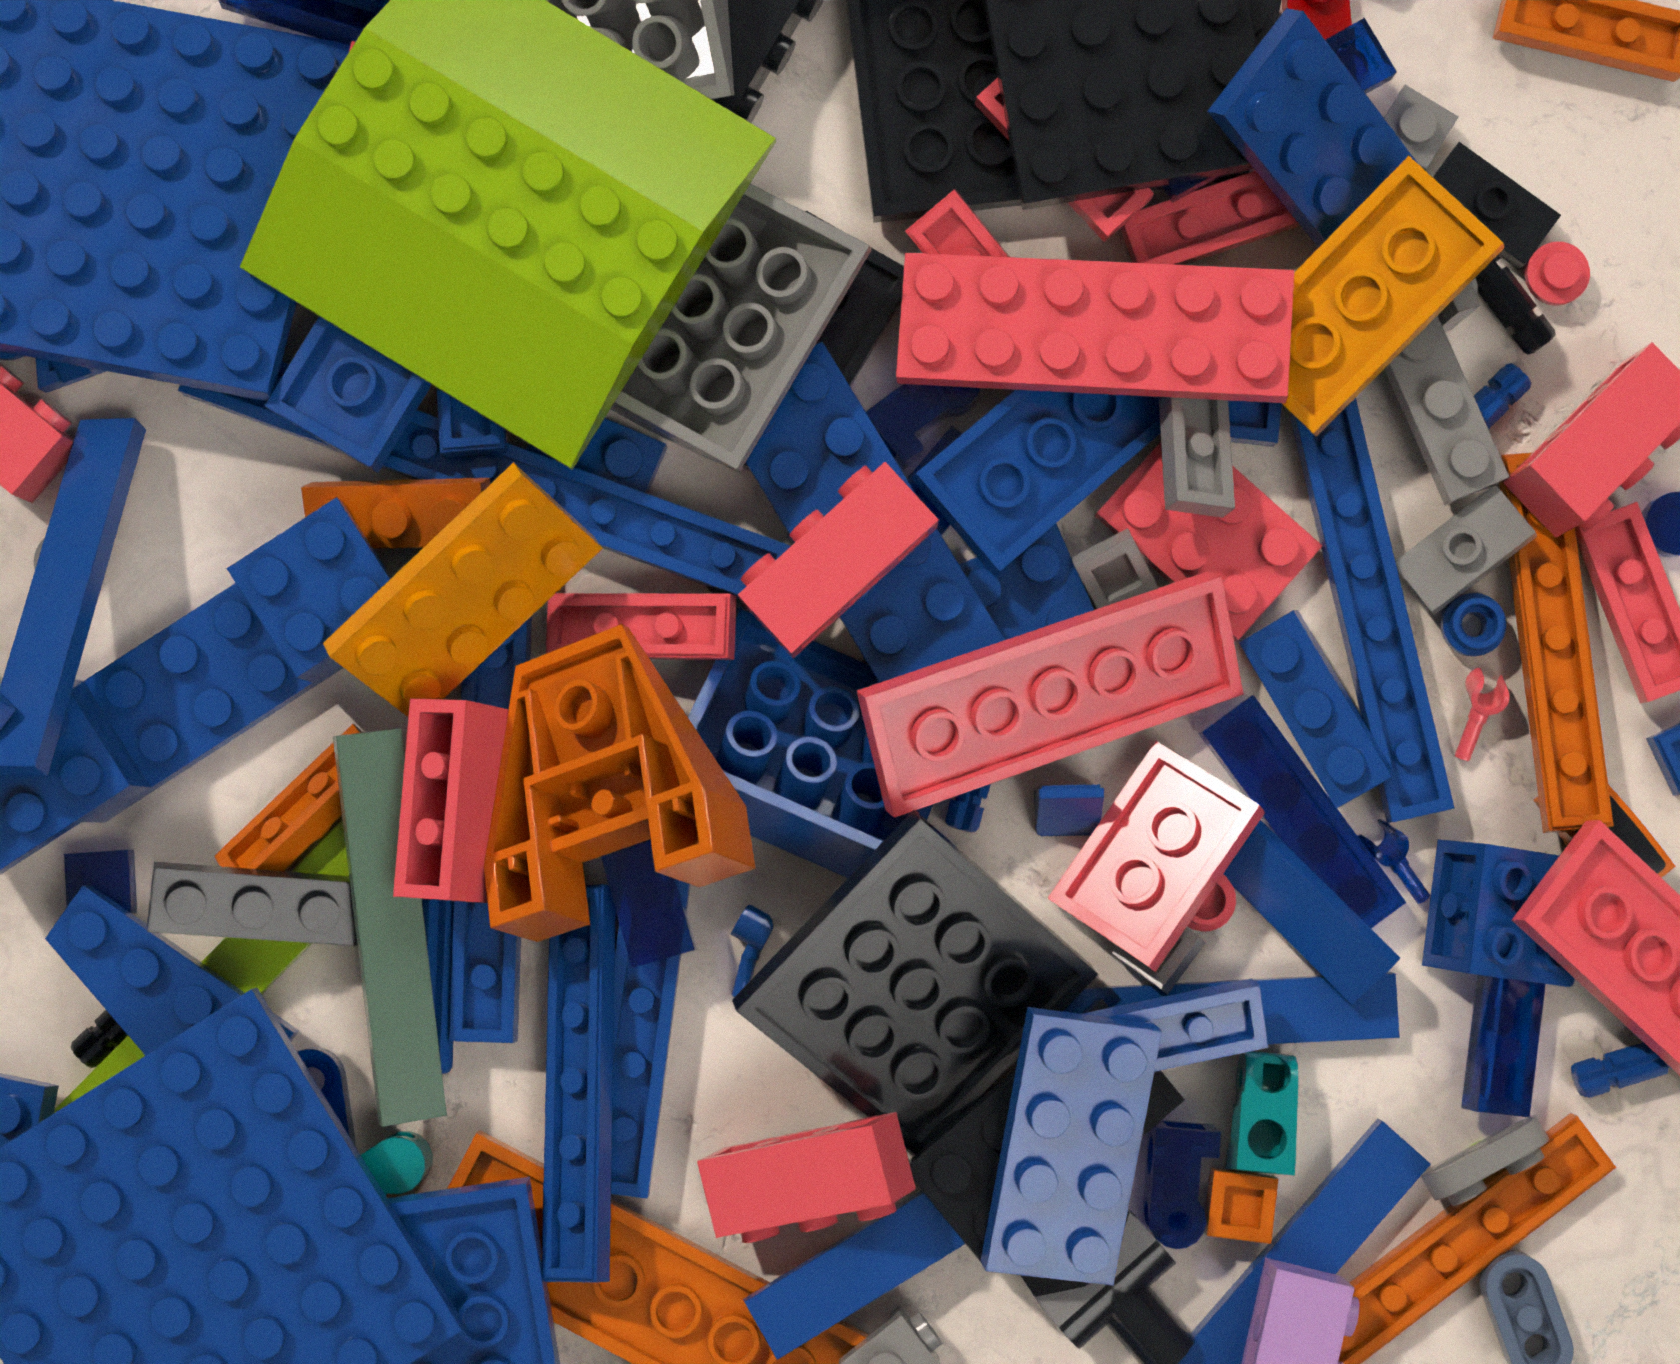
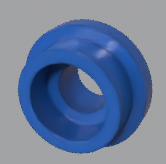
(1491, 619)

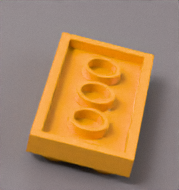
(1378, 289)
(463, 592)

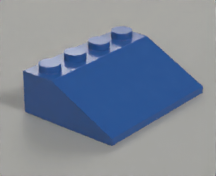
(796, 747)

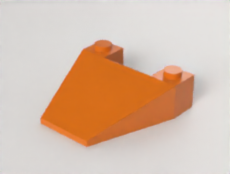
(593, 767)

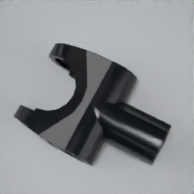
(1126, 1308)

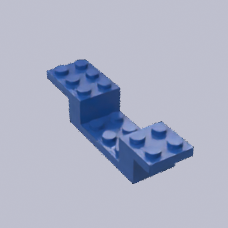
(197, 681)

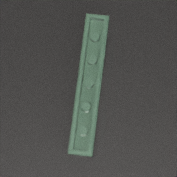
(388, 932)

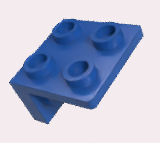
(1472, 911)

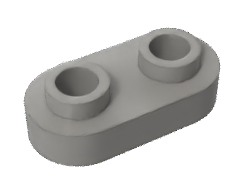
(1462, 1174)

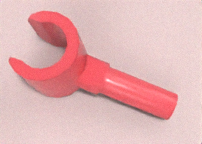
(1482, 707)

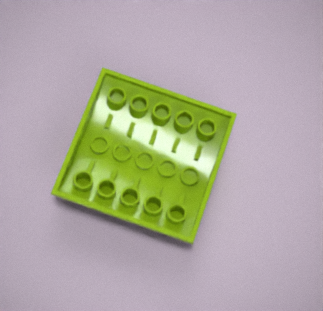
(503, 207)

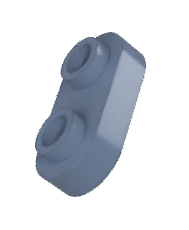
(1525, 1312)

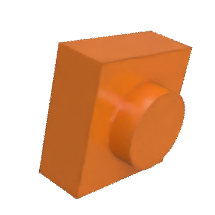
(1240, 1205)

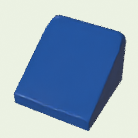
(1068, 809)

